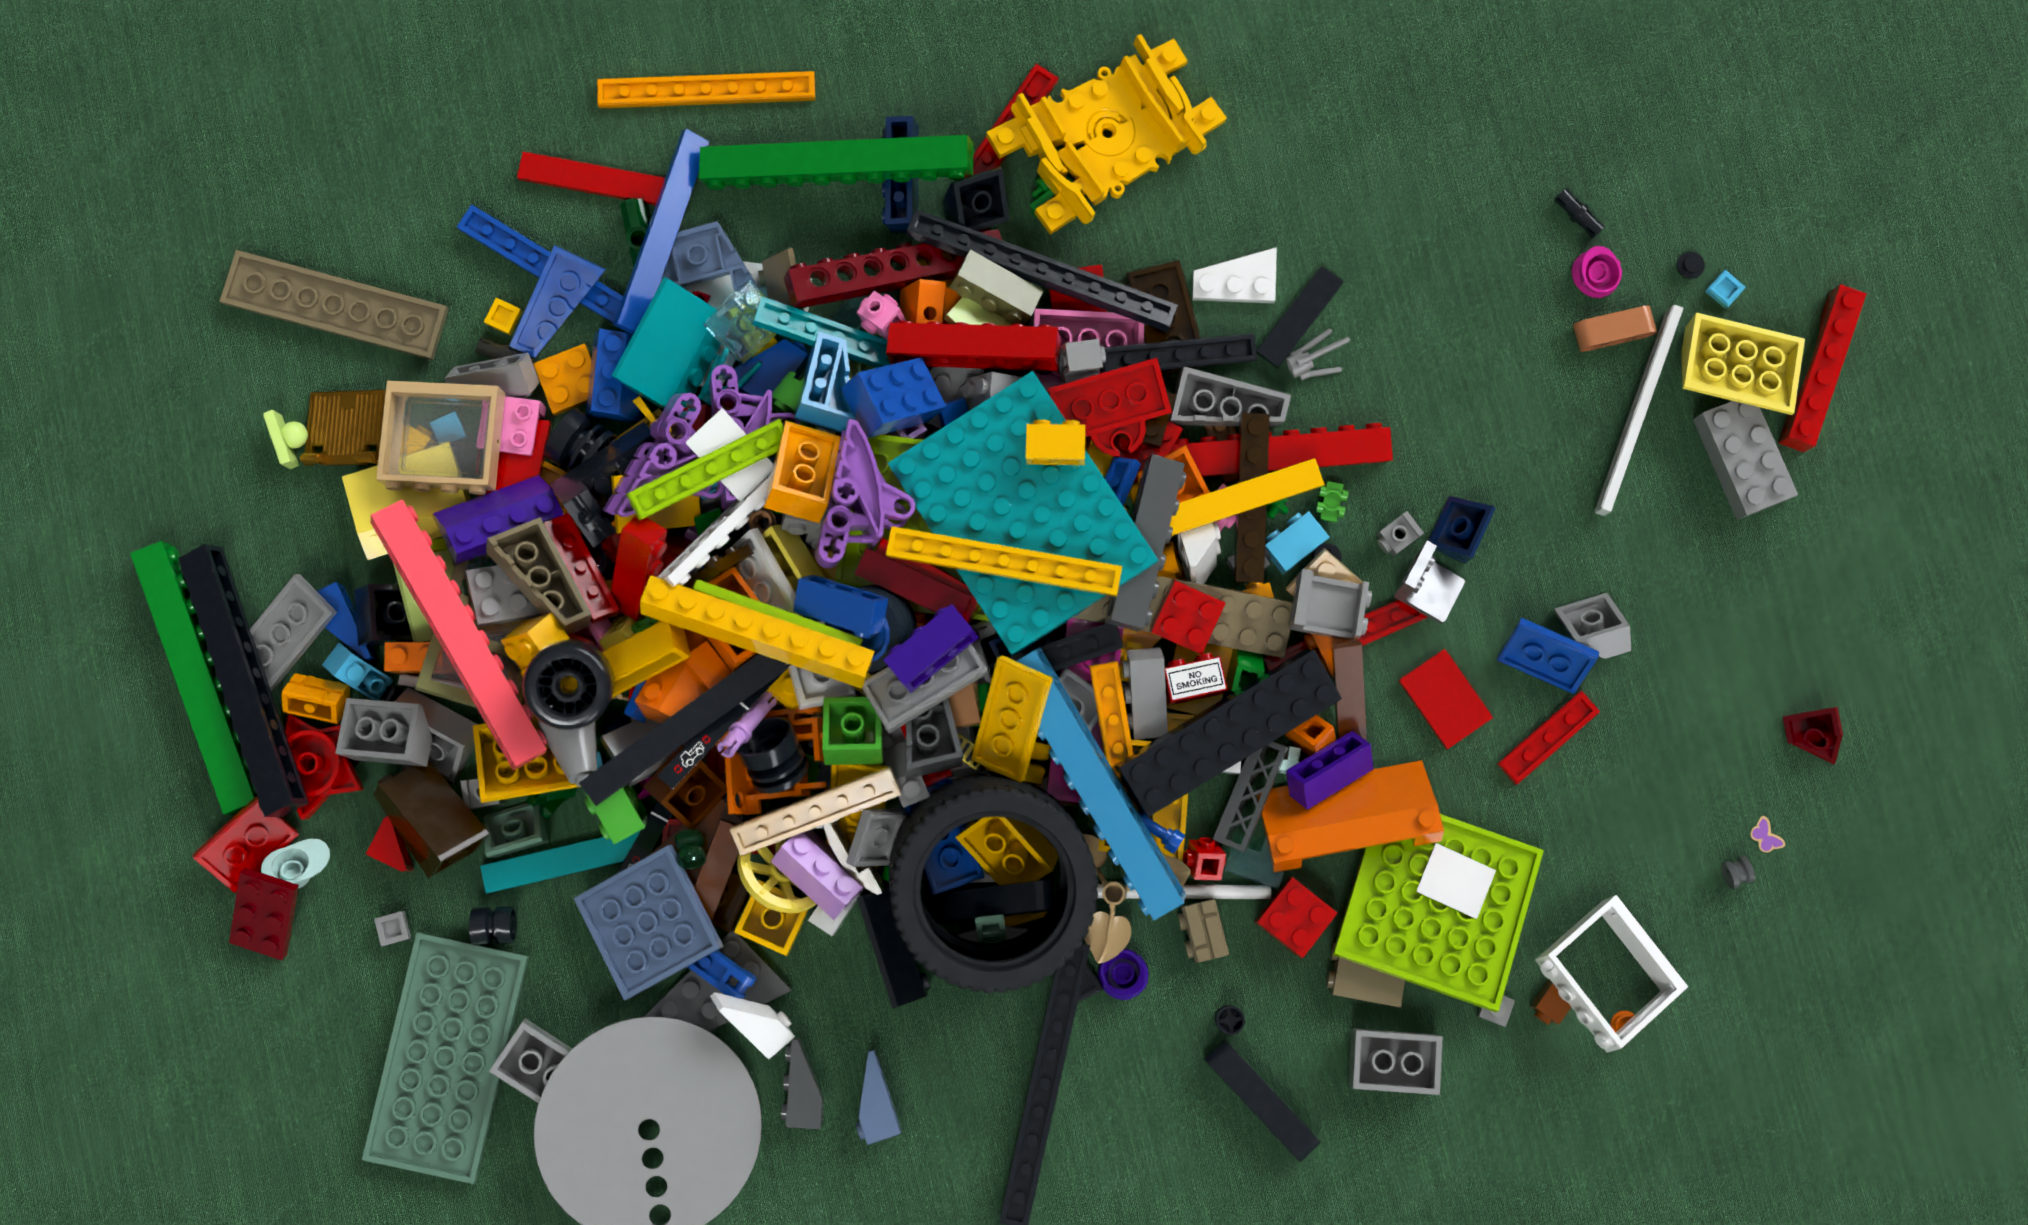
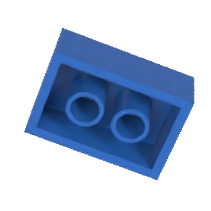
(893, 397)

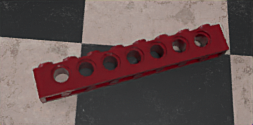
(805, 294)

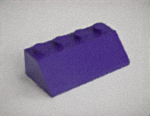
(473, 521)

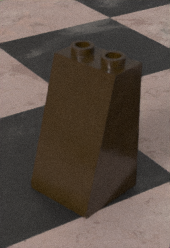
(430, 817)

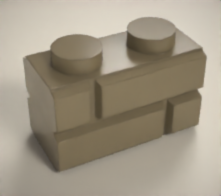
(1203, 931)

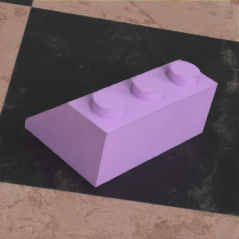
(817, 872)

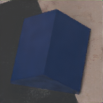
(1461, 528)

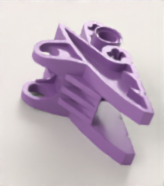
(755, 416)
(645, 471)
(865, 493)

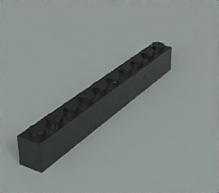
(243, 681)

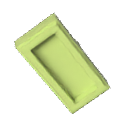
(285, 437)

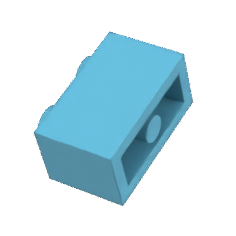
(1295, 542)

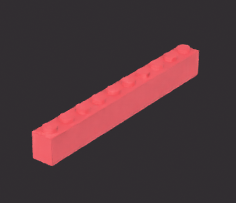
(458, 635)

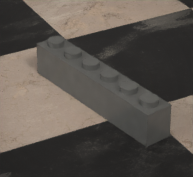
(1152, 516)

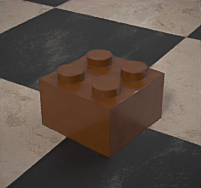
(691, 796)

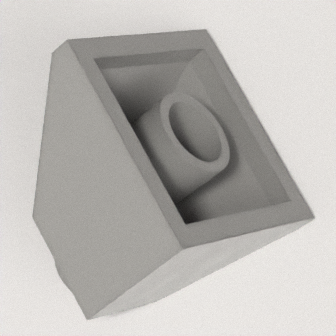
(1597, 624)

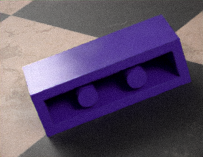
(930, 647)
(1329, 770)

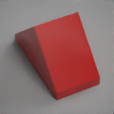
(390, 848)

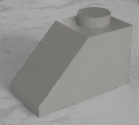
(913, 788)

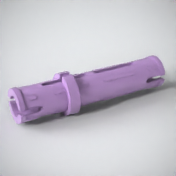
(741, 731)

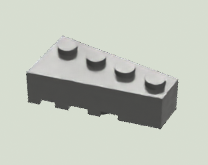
(932, 742)

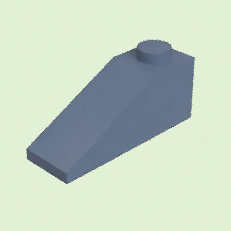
(877, 1110)

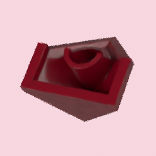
(1816, 732)

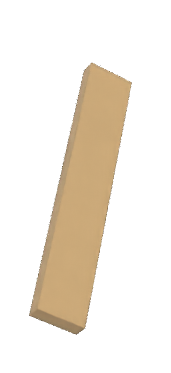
(815, 811)

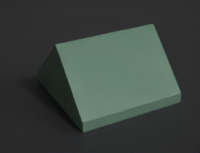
(514, 830)

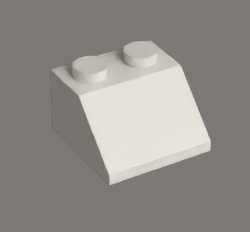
(1199, 551)

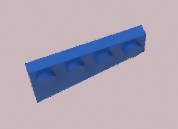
(556, 295)

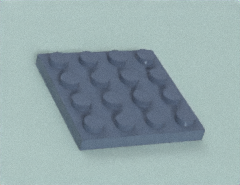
(648, 922)

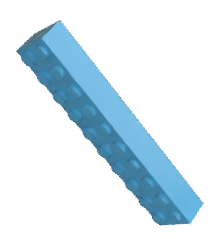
(1105, 798)

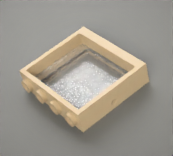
(441, 437)

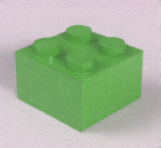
(851, 732)

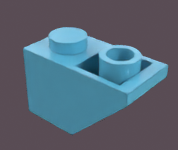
(357, 672)

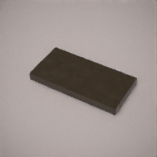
(1169, 284)

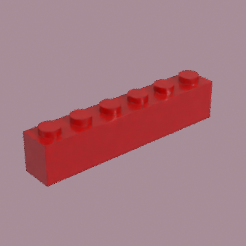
(975, 345)

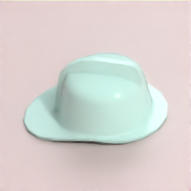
(298, 861)

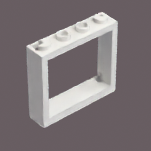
(1642, 949)

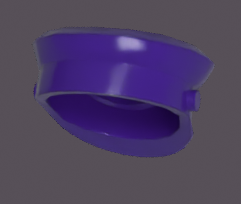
(1123, 975)

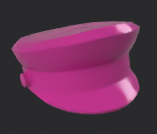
(1597, 272)

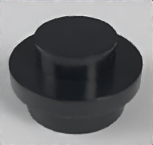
(1690, 265)

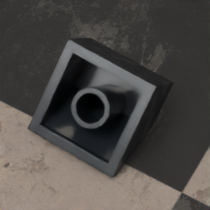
(977, 200)

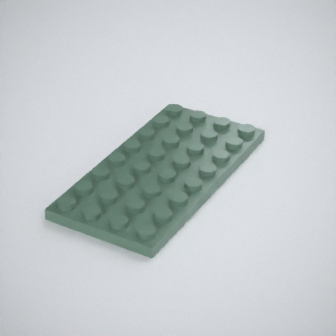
(436, 1072)

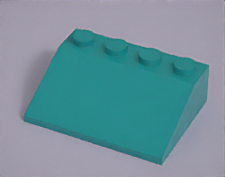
(669, 347)

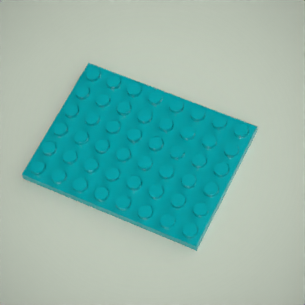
(978, 487)

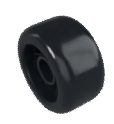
(564, 707)

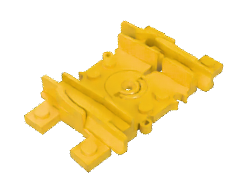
(1112, 104)

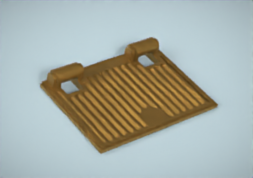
(345, 427)

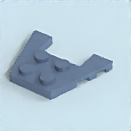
(705, 255)

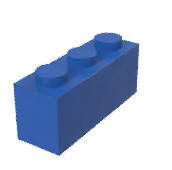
(840, 605)

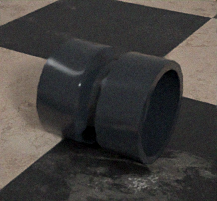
(493, 925)

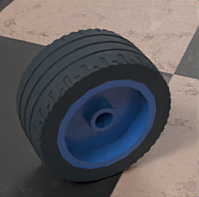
(897, 627)

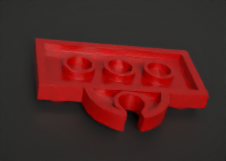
(1115, 403)

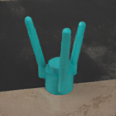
(719, 360)

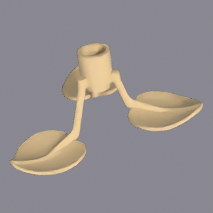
(1109, 932)

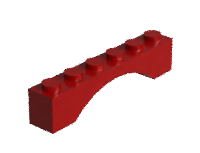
(1834, 338)

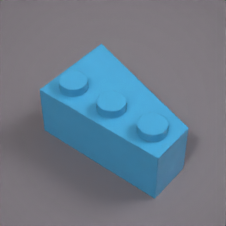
(821, 395)

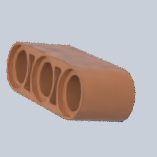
(1614, 328)

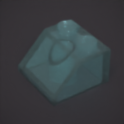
(733, 323)

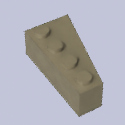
(540, 573)

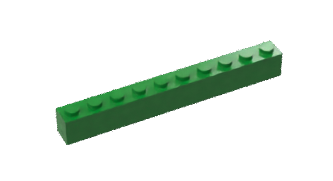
(836, 161)
(194, 673)

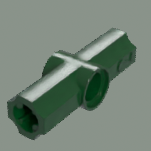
(635, 223)

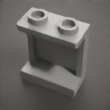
(1329, 607)

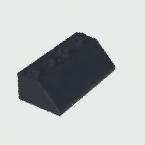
(896, 963)

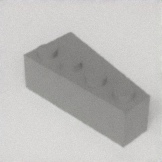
(1219, 401)

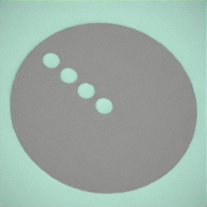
(636, 1073)

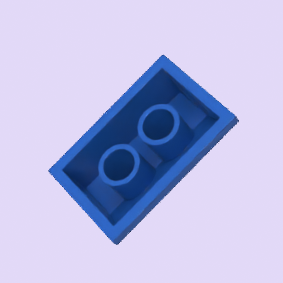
(607, 395)

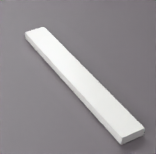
(1638, 410)

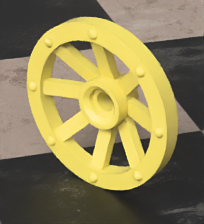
(761, 893)

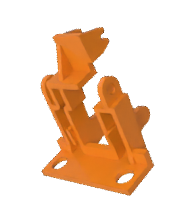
(739, 781)

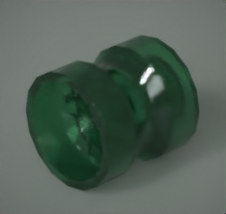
(690, 849)

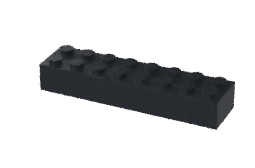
(1227, 732)

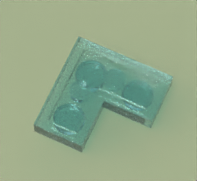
(1254, 866)

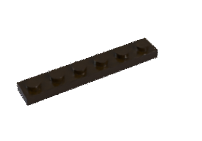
(1251, 524)

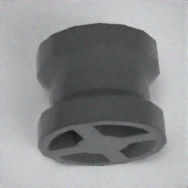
(1738, 872)

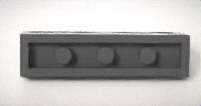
(1243, 791)

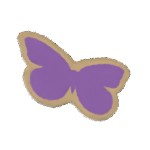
(1763, 835)

